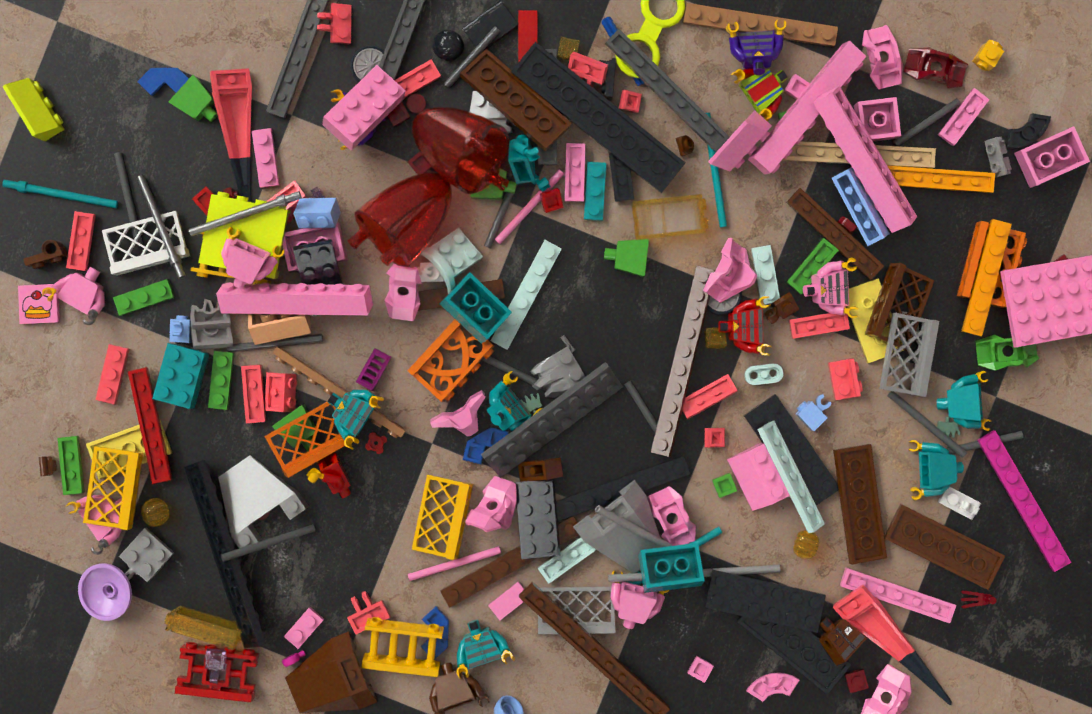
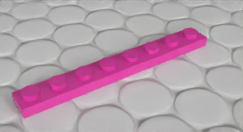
(1024, 501)

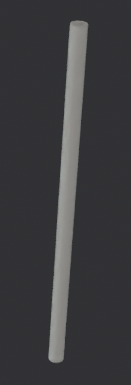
(707, 572)

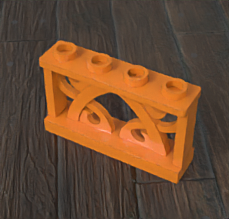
(975, 253)
(425, 363)

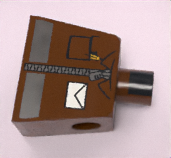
(840, 639)

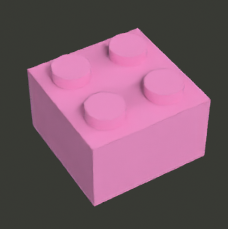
(879, 118)

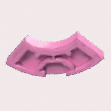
(773, 684)

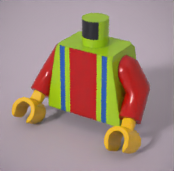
(762, 90)

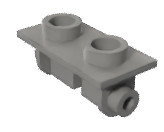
(995, 149)

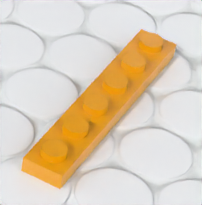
(943, 179)
(986, 277)

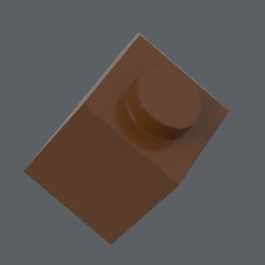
(540, 469)

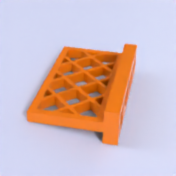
(313, 455)

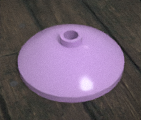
(97, 595)

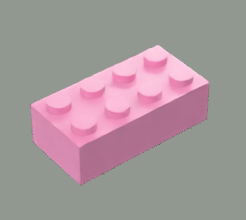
(363, 107)

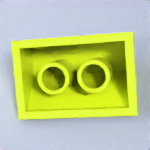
(34, 108)

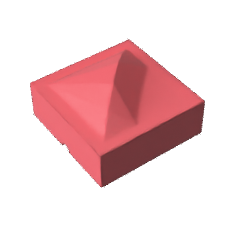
(630, 101)
(714, 437)

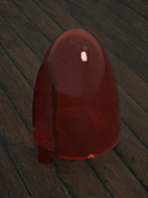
(462, 147)
(404, 218)

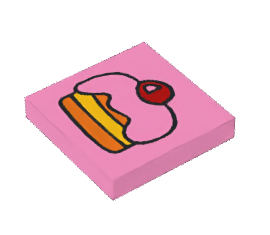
(35, 307)

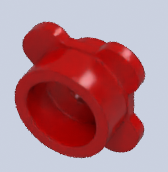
(379, 447)

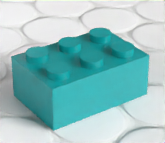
(475, 308)
(180, 375)
(671, 567)

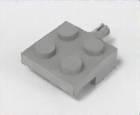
(146, 555)

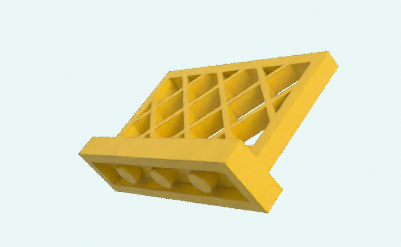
(129, 492)
(458, 521)

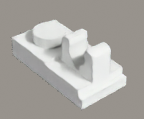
(959, 503)

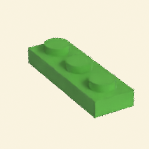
(816, 259)
(144, 297)
(221, 380)
(70, 465)

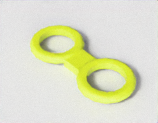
(650, 31)

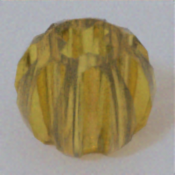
(155, 512)
(806, 544)

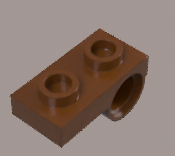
(38, 260)

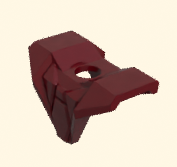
(919, 67)

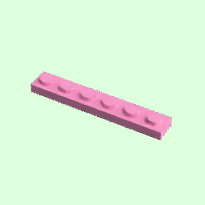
(899, 595)

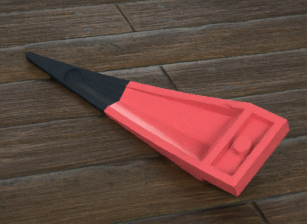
(233, 104)
(873, 621)

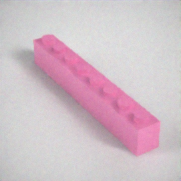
(803, 111)
(865, 159)
(295, 299)

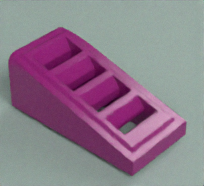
(372, 386)

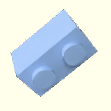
(317, 213)

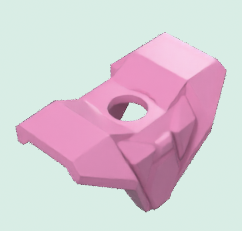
(883, 73)
(741, 275)
(403, 306)
(463, 419)
(505, 495)
(667, 502)
(895, 683)

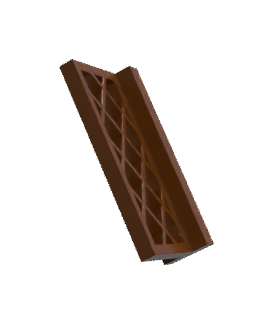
(887, 298)

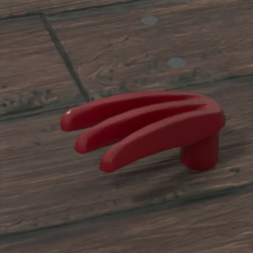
(983, 599)

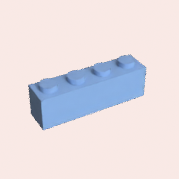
(860, 206)

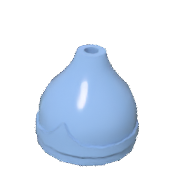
(508, 705)

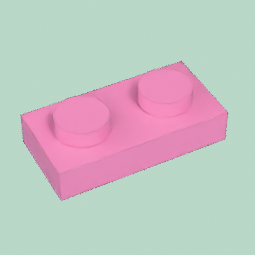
(304, 627)

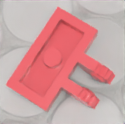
(340, 23)
(588, 68)
(359, 619)

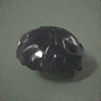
(448, 45)

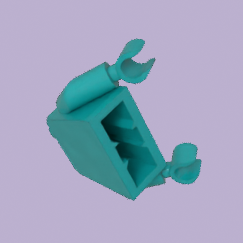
(522, 162)

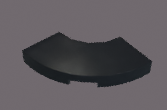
(1029, 133)

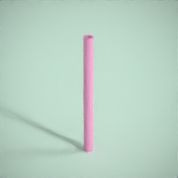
(526, 210)
(454, 563)

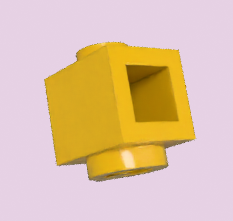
(988, 55)

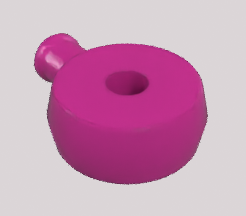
(293, 658)

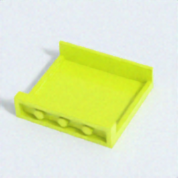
(260, 230)

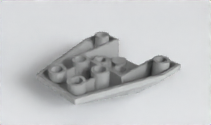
(614, 540)

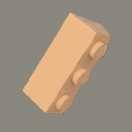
(275, 327)

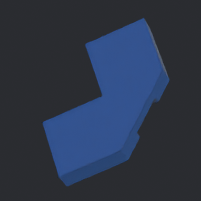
(157, 77)
(477, 444)
(437, 617)

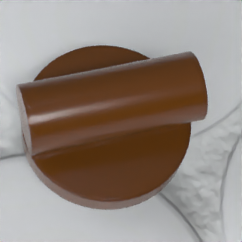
(685, 145)
(47, 466)

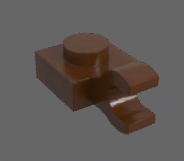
(783, 308)

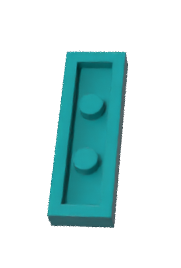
(595, 191)

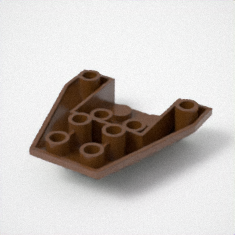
(331, 679)

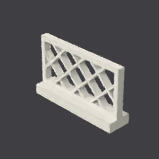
(144, 260)

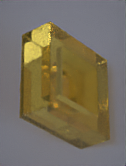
(567, 47)
(714, 338)

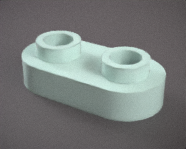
(763, 375)

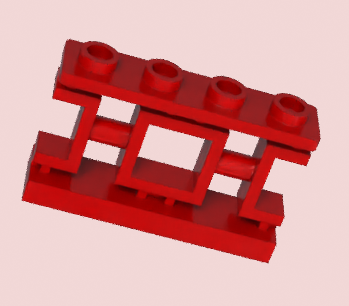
(219, 690)

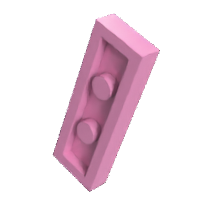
(963, 117)
(265, 158)
(574, 172)

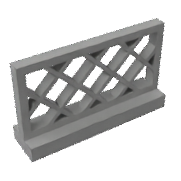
(922, 356)
(591, 627)

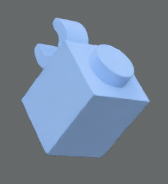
(180, 330)
(812, 414)

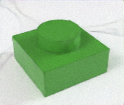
(724, 485)

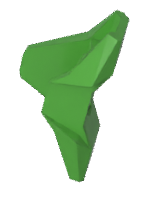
(991, 356)

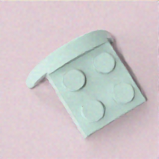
(452, 256)

